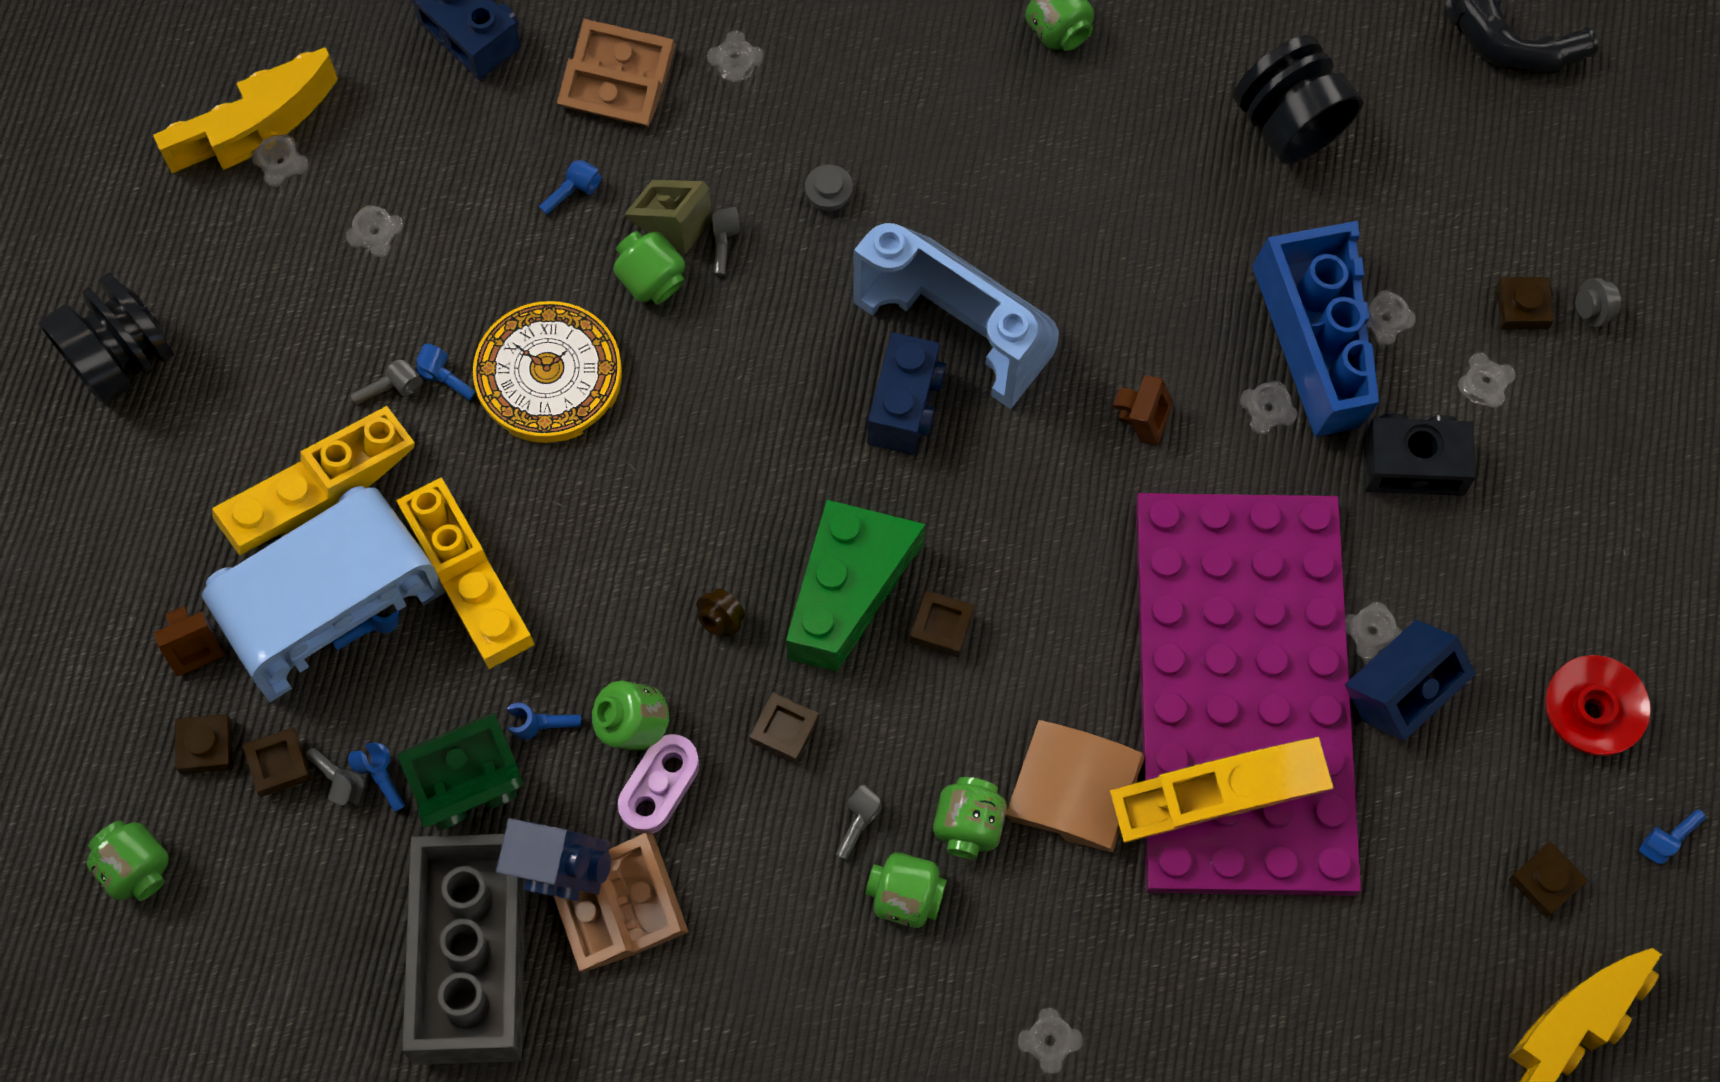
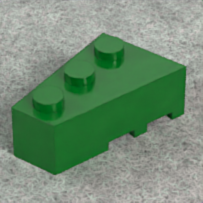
(847, 579)

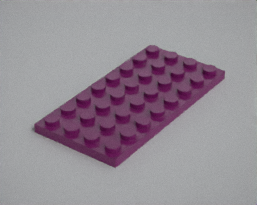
(1243, 658)

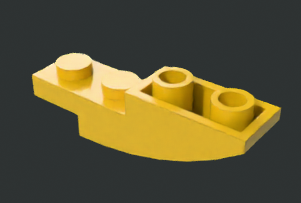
(270, 106)
(316, 483)
(465, 573)
(1221, 788)
(1587, 1016)

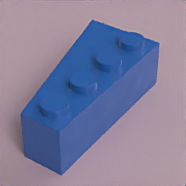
(1321, 322)

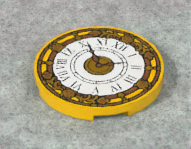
(547, 371)

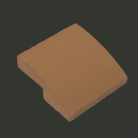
(616, 73)
(1069, 785)
(631, 911)

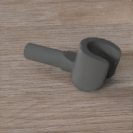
(725, 224)
(398, 374)
(345, 785)
(867, 808)

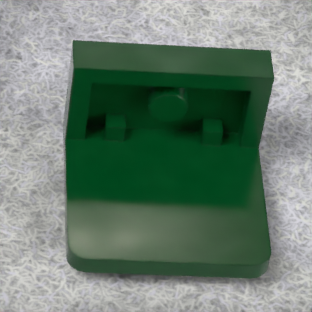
(461, 772)

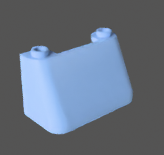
(901, 264)
(318, 586)

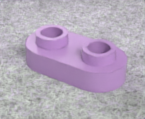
(656, 785)

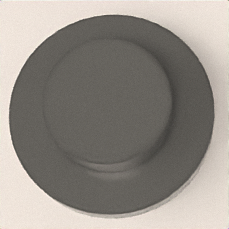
(828, 187)
(1598, 302)

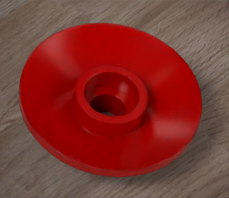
(1611, 688)

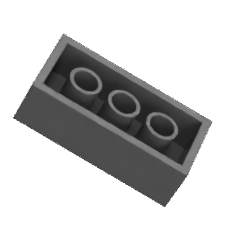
(463, 953)

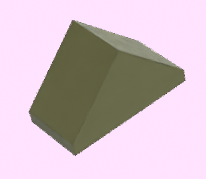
(675, 209)

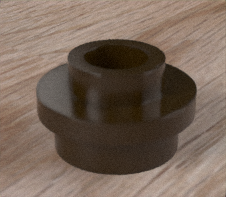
(720, 613)

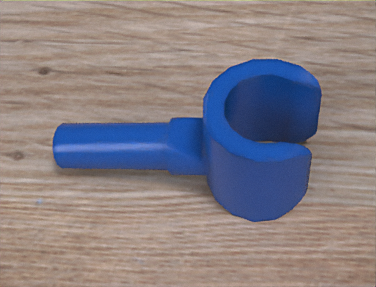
(580, 176)
(430, 367)
(376, 623)
(539, 721)
(377, 768)
(1661, 845)

